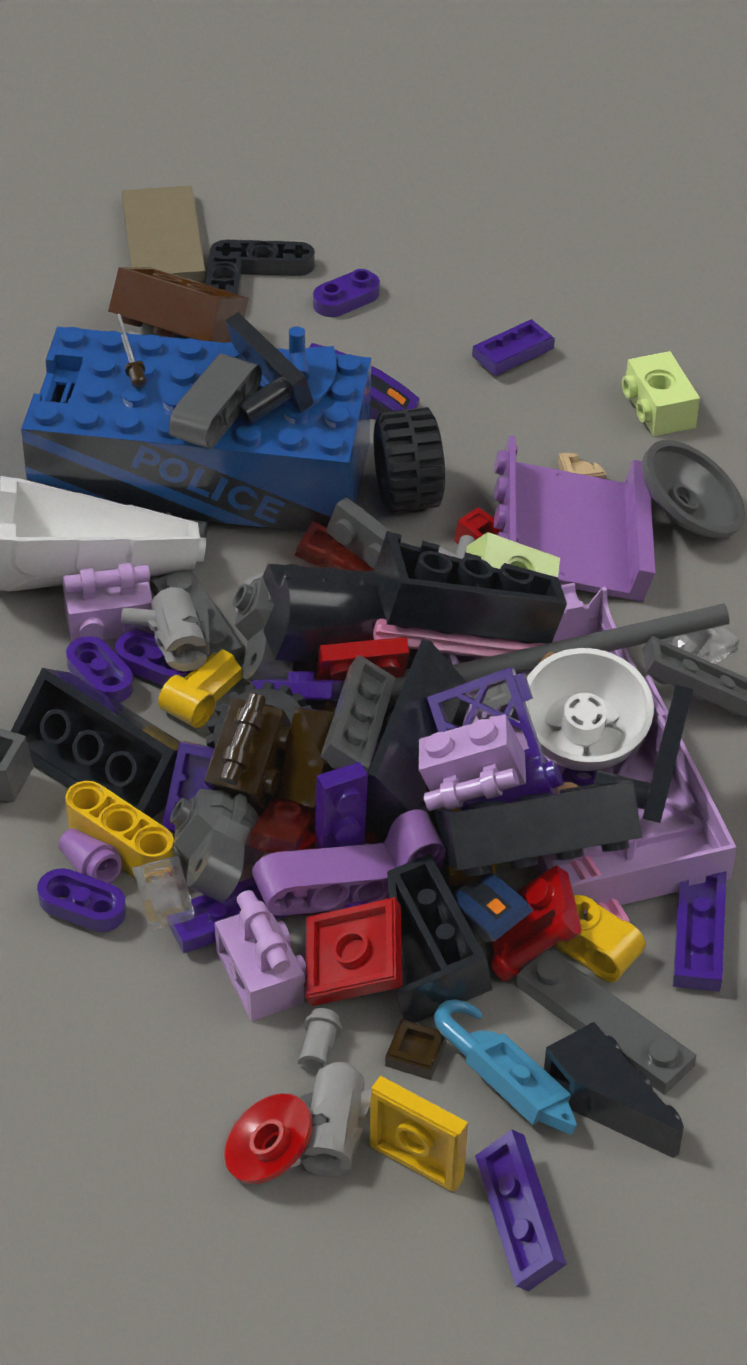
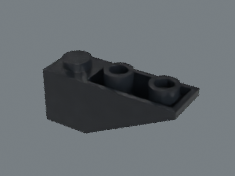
(611, 1090)

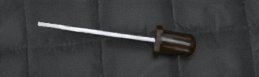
(133, 369)

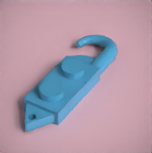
(507, 1069)

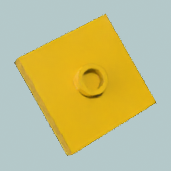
(418, 1134)

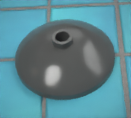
(692, 489)

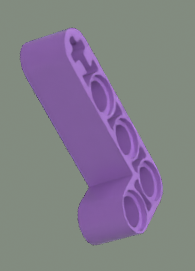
(342, 875)

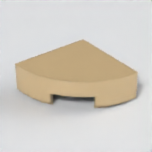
(570, 463)

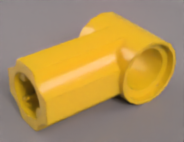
(196, 695)

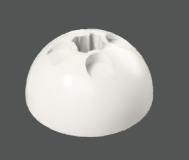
(600, 695)

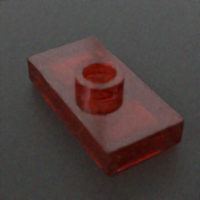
(325, 551)
(282, 826)

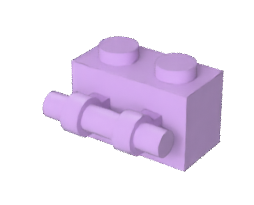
(97, 600)
(471, 763)
(260, 959)

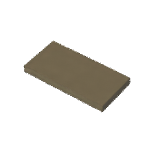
(164, 231)

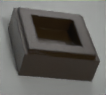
(415, 1049)

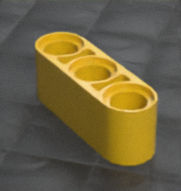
(116, 822)

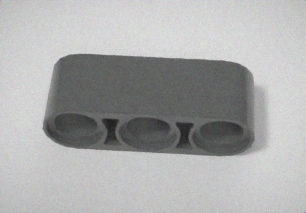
(213, 400)

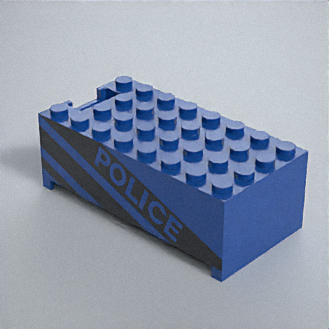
(114, 440)

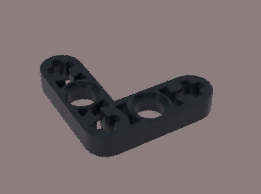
(238, 257)

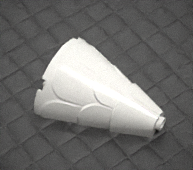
(61, 531)

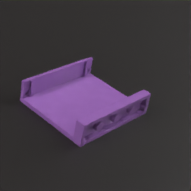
(587, 521)

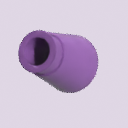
(90, 855)

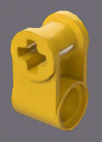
(606, 942)

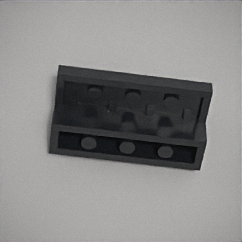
(320, 609)

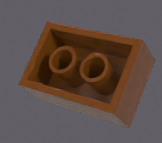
(174, 304)

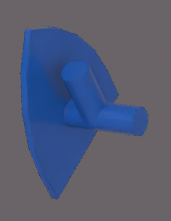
(315, 363)

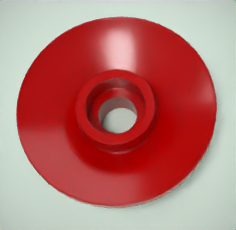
(268, 1138)

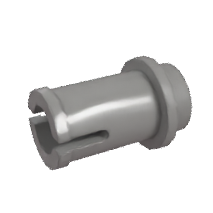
(322, 1030)

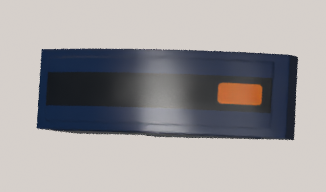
(490, 906)

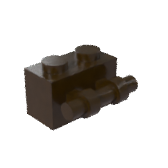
(249, 750)

